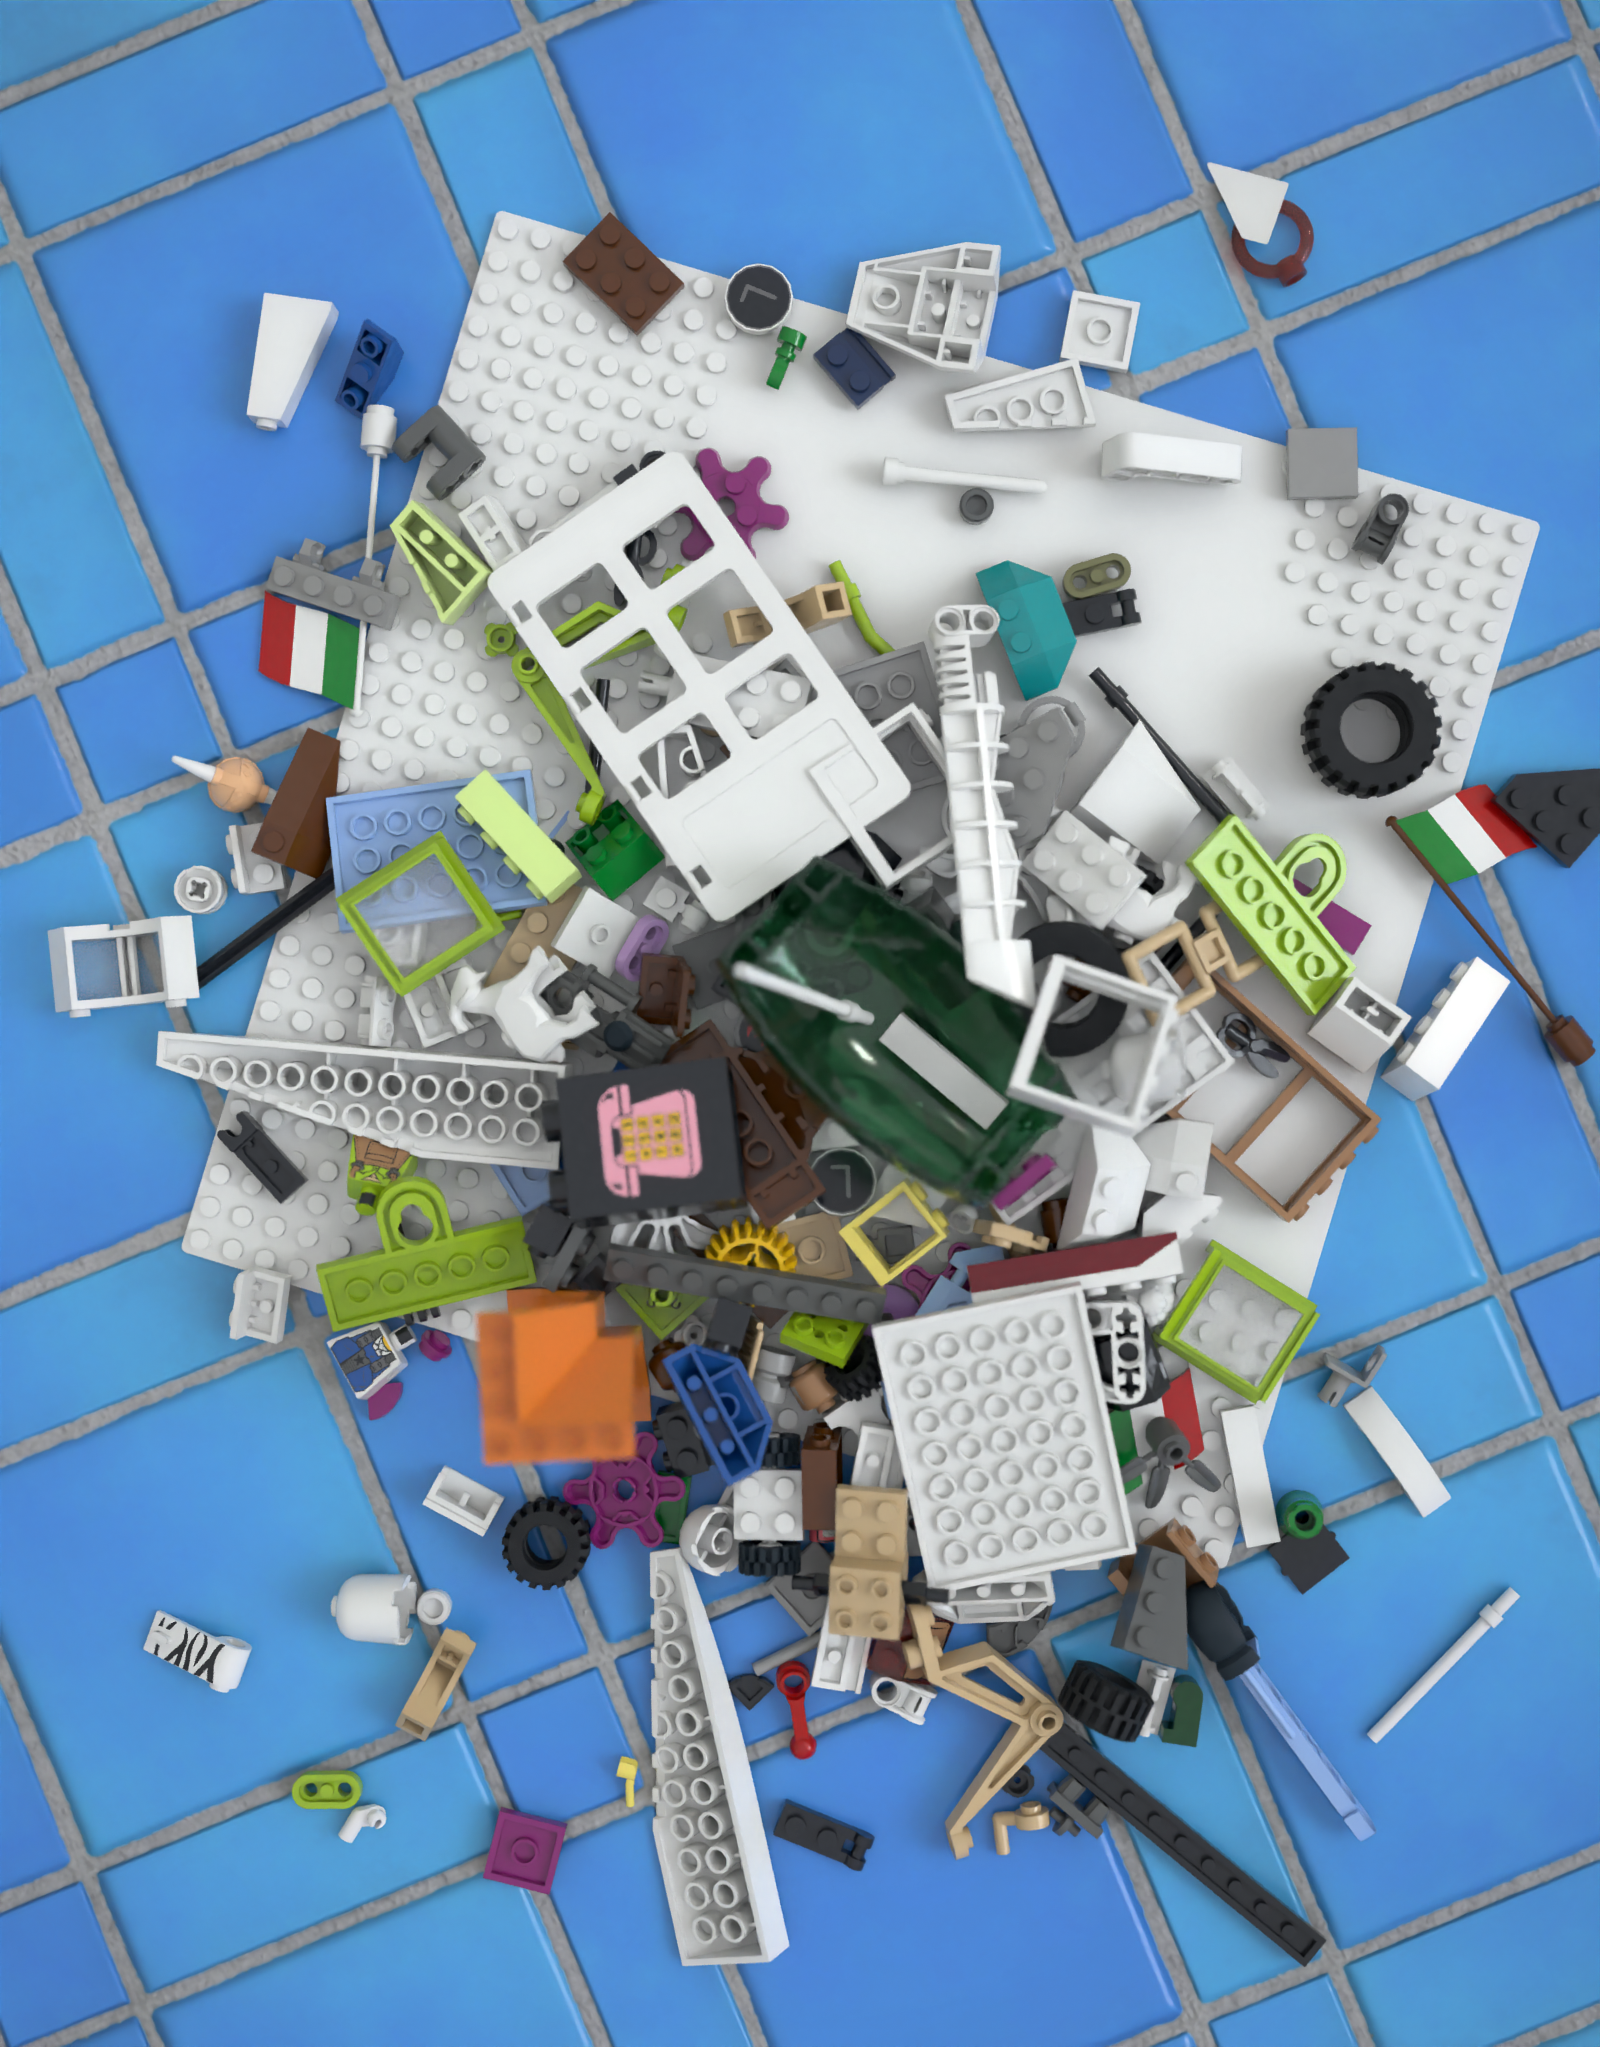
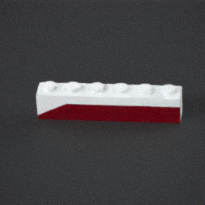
(1094, 1266)

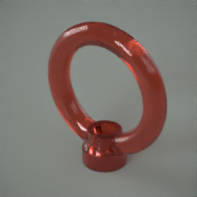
(1289, 269)

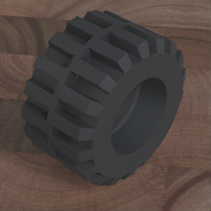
(538, 1570)
(1105, 1701)

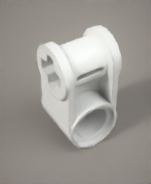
(906, 1698)

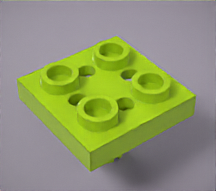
(662, 1317)
(823, 1336)

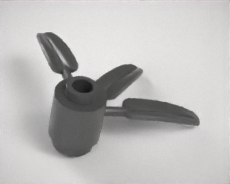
(1171, 1449)

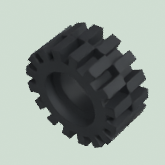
(859, 1373)

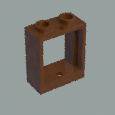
(820, 1476)

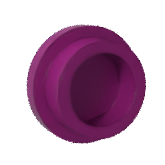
(435, 1345)

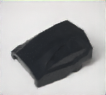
(1156, 1375)

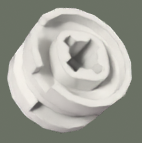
(201, 890)

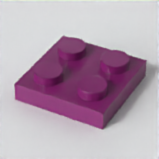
(1034, 1171)
(525, 1850)

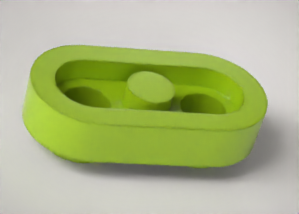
(329, 1792)

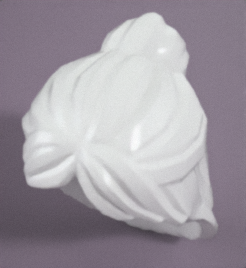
(1155, 1302)

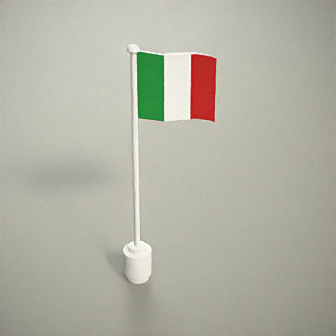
(312, 646)

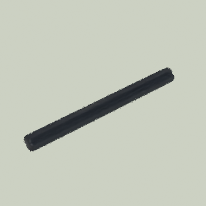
(265, 928)

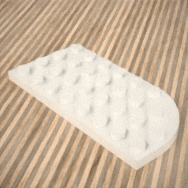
(1204, 1061)

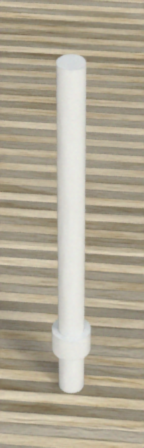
(845, 1009)
(1489, 1617)

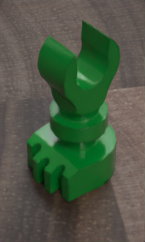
(791, 341)

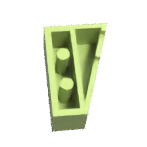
(444, 563)

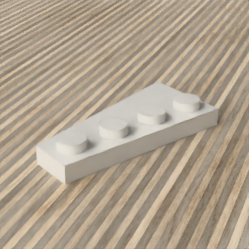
(1031, 400)

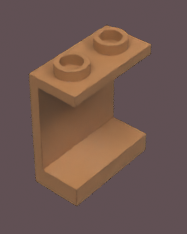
(1176, 1539)

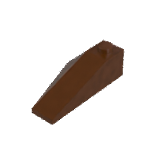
(297, 820)

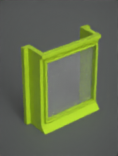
(420, 914)
(1238, 1324)

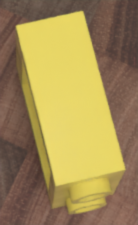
(867, 1251)

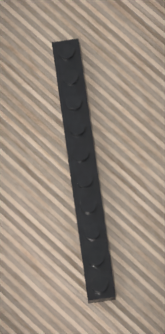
(1184, 1844)

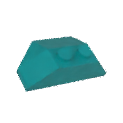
(1030, 625)

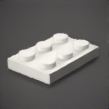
(1084, 870)

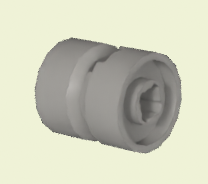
(770, 1373)

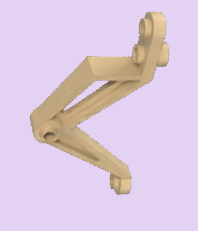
(1033, 1718)

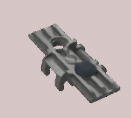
(618, 1034)

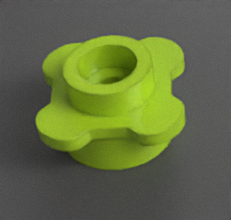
(494, 632)

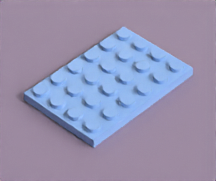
(384, 824)

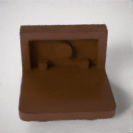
(665, 989)

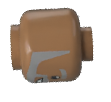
(811, 1387)

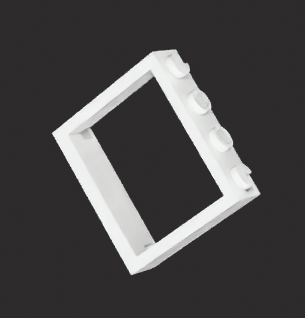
(921, 726)
(1117, 988)

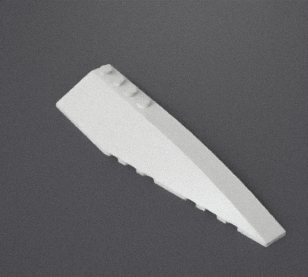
(397, 1096)
(704, 1789)

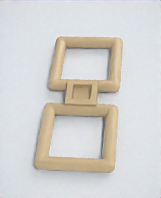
(1202, 953)

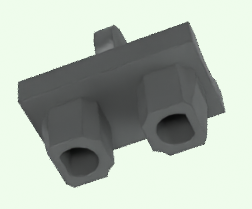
(1088, 1817)

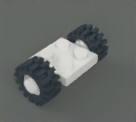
(771, 1511)

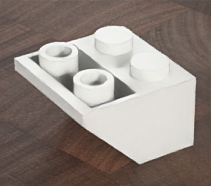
(1358, 1024)

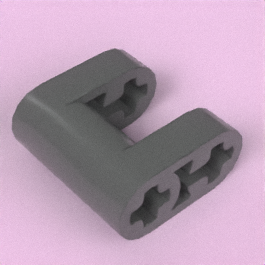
(450, 440)

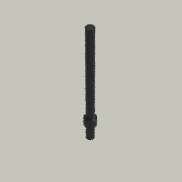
(1117, 698)

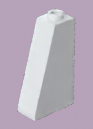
(286, 354)

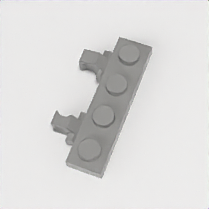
(358, 599)

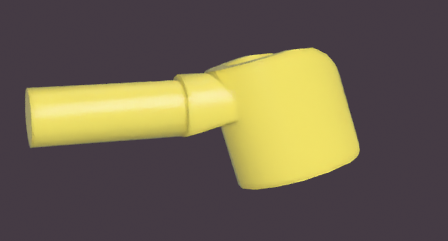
(627, 1769)

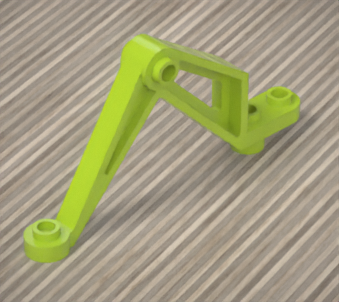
(553, 706)

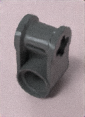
(1379, 533)

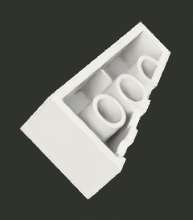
(678, 766)
(1445, 1030)

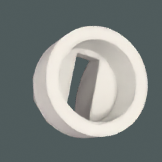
(959, 1223)

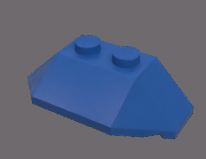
(722, 1409)

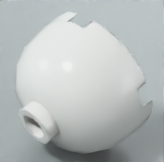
(709, 1539)

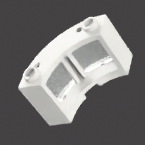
(123, 969)

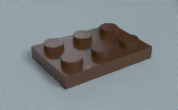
(623, 273)

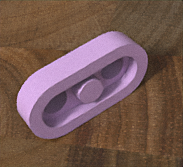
(646, 937)

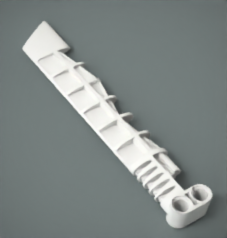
(981, 836)

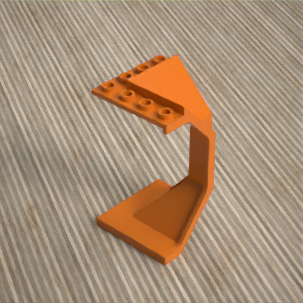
(559, 1379)

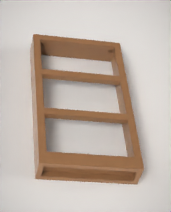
(1343, 1152)

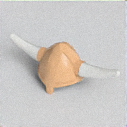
(232, 784)

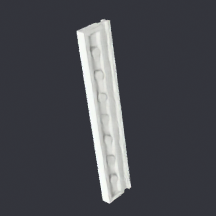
(843, 1658)

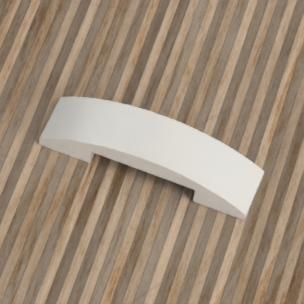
(1397, 1451)

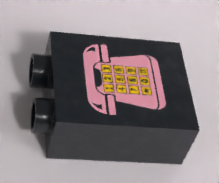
(646, 1143)

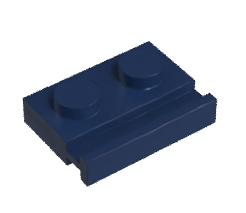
(854, 366)

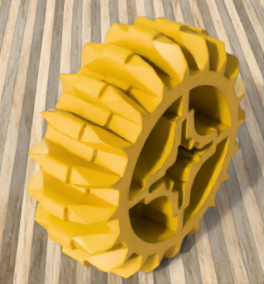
(725, 1247)

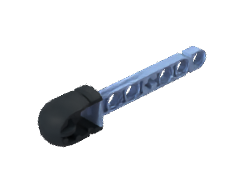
(1221, 1636)

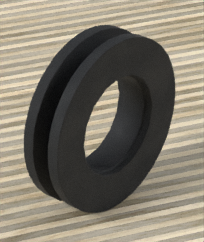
(1096, 951)

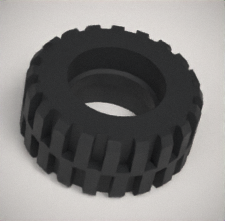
(1408, 704)

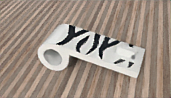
(208, 1657)

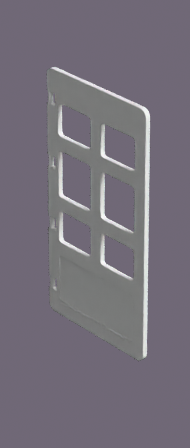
(760, 809)

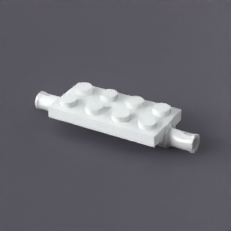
(757, 704)

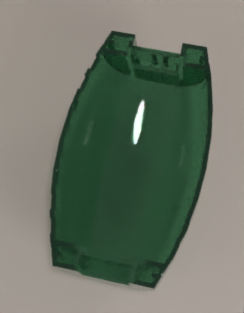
(890, 960)

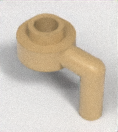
(1028, 1818)

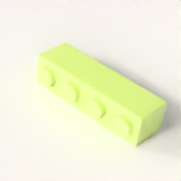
(518, 836)

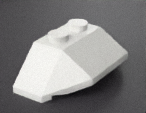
(1104, 1190)
(996, 1601)

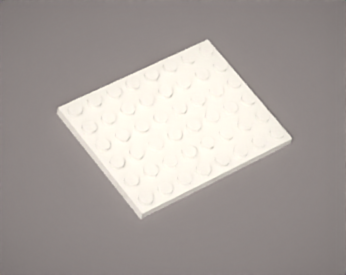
(1004, 1437)

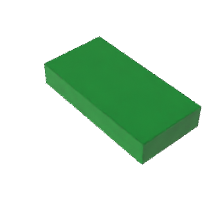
(672, 1514)

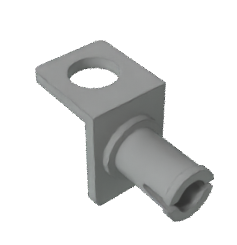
(1344, 1375)

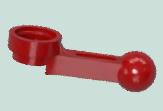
(802, 1743)

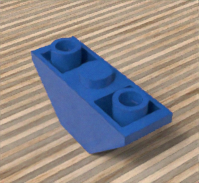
(369, 369)

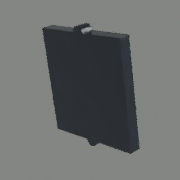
(1308, 1559)

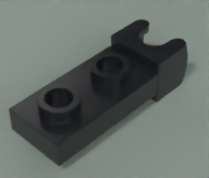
(263, 1158)

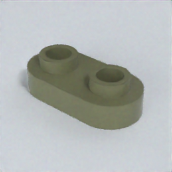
(1095, 576)

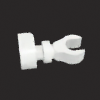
(916, 884)

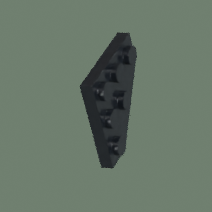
(1555, 810)

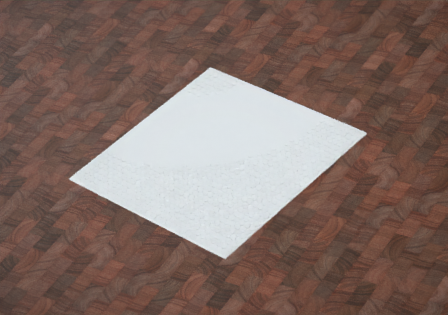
(1240, 626)

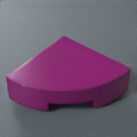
(384, 1400)

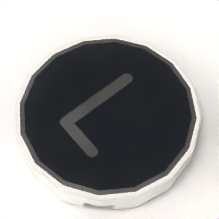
(758, 299)
(847, 1181)

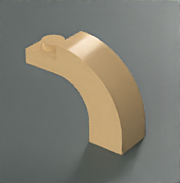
(813, 608)
(436, 1683)

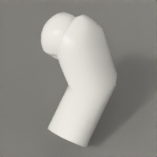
(360, 1817)

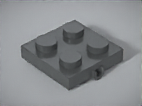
(564, 1268)

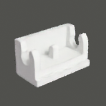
(492, 531)
(463, 1500)

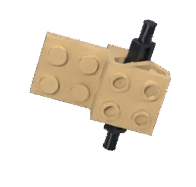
(869, 1565)

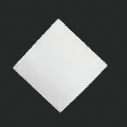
(430, 1008)

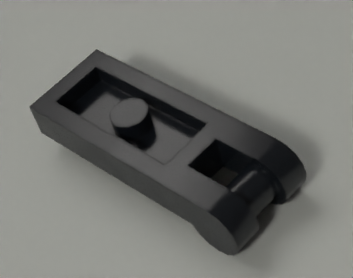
(1095, 613)
(823, 1834)

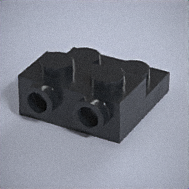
(684, 1450)

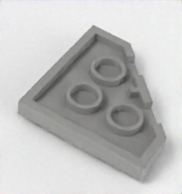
(1036, 770)

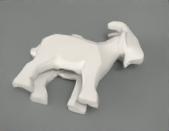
(1141, 913)
(520, 1010)

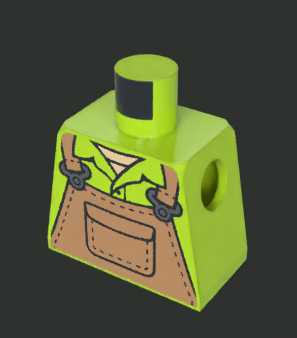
(372, 1169)

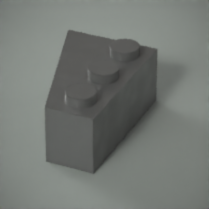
(1154, 1608)

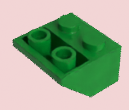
(615, 850)

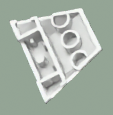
(1138, 798)

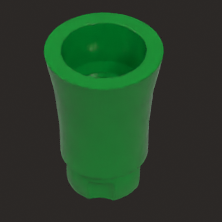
(1293, 1503)

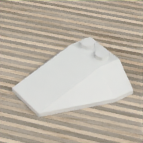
(930, 303)

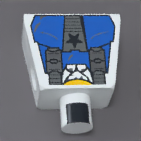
(371, 1356)

